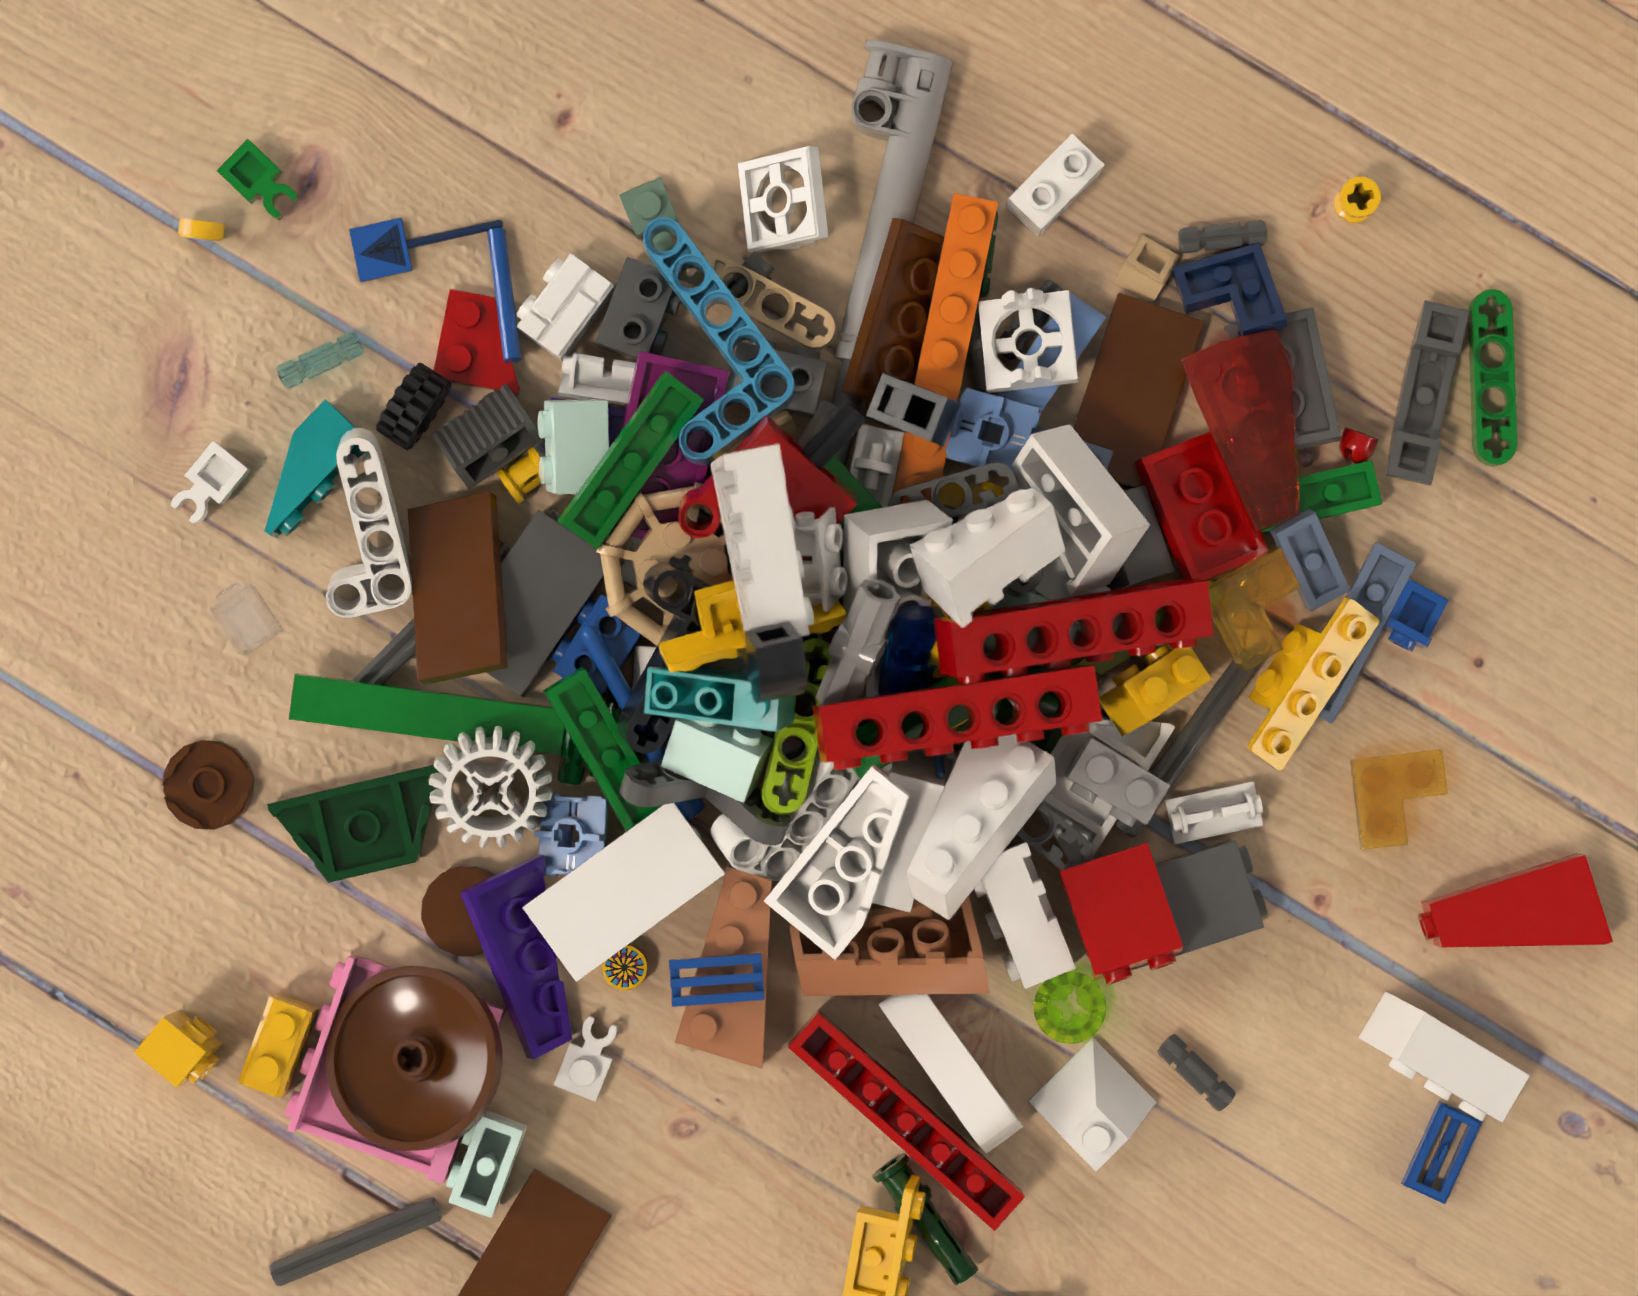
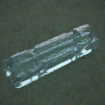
(320, 360)

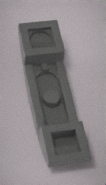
(1425, 392)

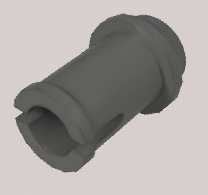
(738, 283)

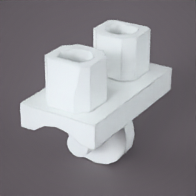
(877, 460)

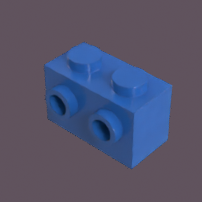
(616, 634)

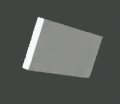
(623, 890)

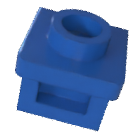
(1414, 616)

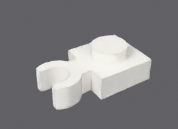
(215, 477)
(585, 1065)

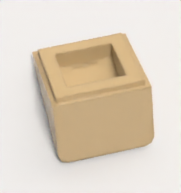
(1146, 268)

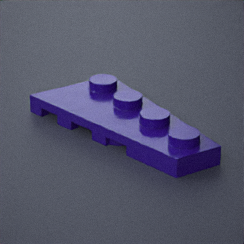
(520, 955)

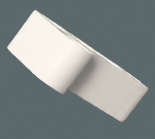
(366, 520)
(824, 796)
(952, 1069)

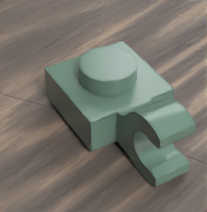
(647, 204)

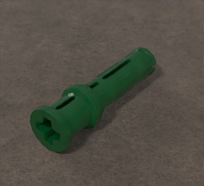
(931, 1225)

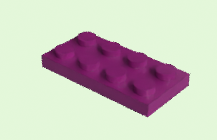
(674, 469)

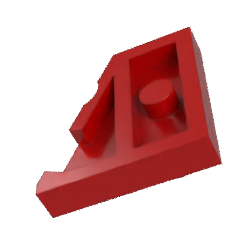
(471, 344)

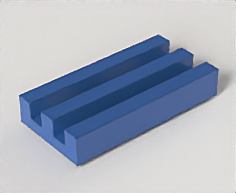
(715, 998)
(1425, 1145)

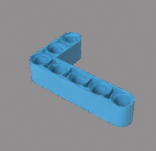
(725, 338)

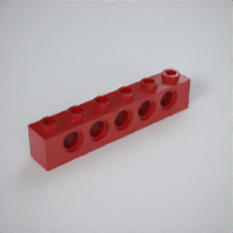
(1186, 619)
(1072, 686)
(906, 1120)

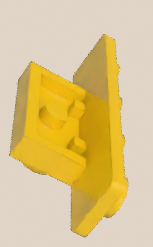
(724, 629)
(1305, 678)
(883, 1245)

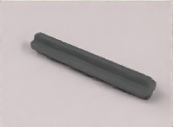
(355, 1241)

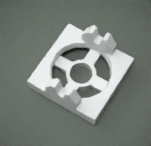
(752, 177)
(996, 310)

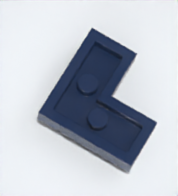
(1233, 277)

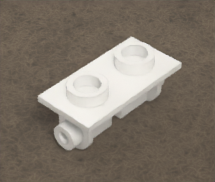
(587, 379)
(822, 539)
(1214, 812)

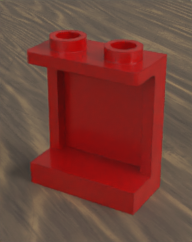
(1122, 913)

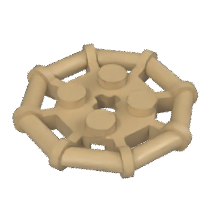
(657, 546)

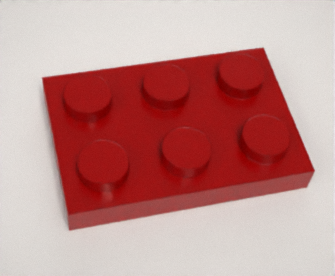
(1200, 508)

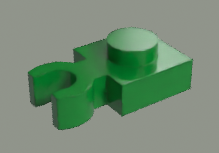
(254, 177)

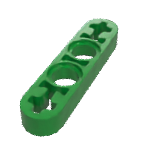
(1499, 378)

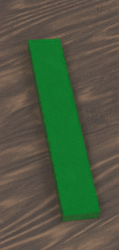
(420, 712)

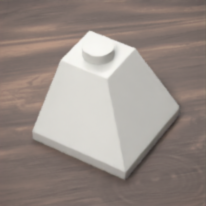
(1093, 1103)

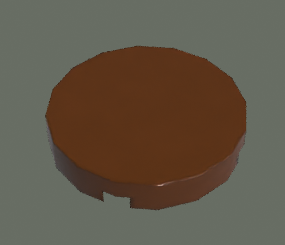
(208, 784)
(446, 914)

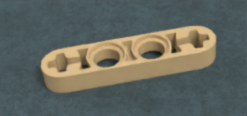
(758, 290)

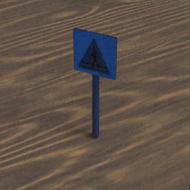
(383, 247)

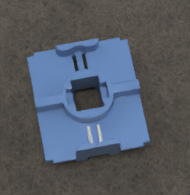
(979, 408)
(556, 832)

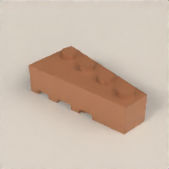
(736, 928)
(898, 956)

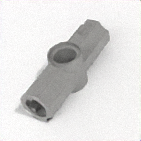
(858, 643)

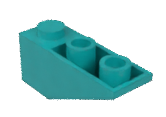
(309, 467)
(713, 698)

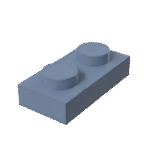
(1311, 559)

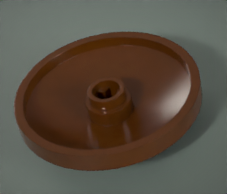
(413, 1058)

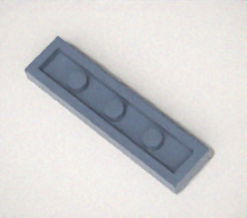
(1377, 590)

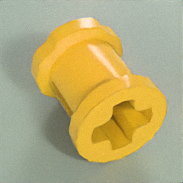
(1364, 188)
(522, 475)

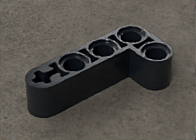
(684, 622)

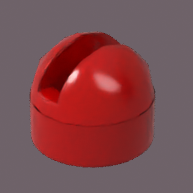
(1356, 445)

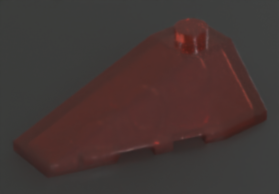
(1249, 409)

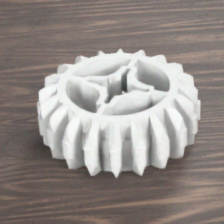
(514, 813)

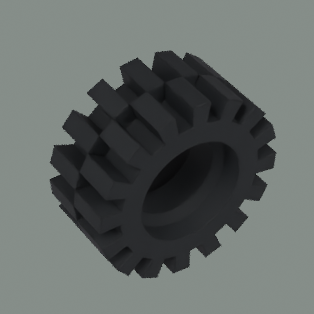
(413, 406)

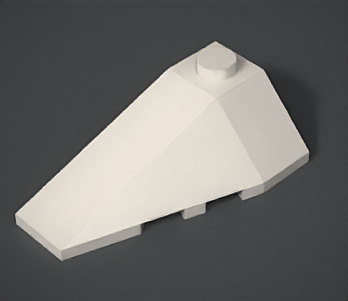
(840, 870)

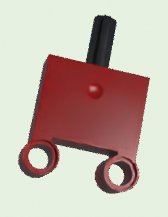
(808, 482)

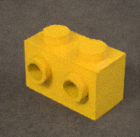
(1153, 689)
(180, 1048)

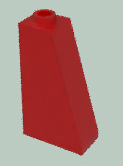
(1529, 907)

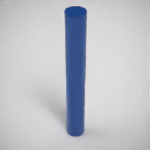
(504, 295)

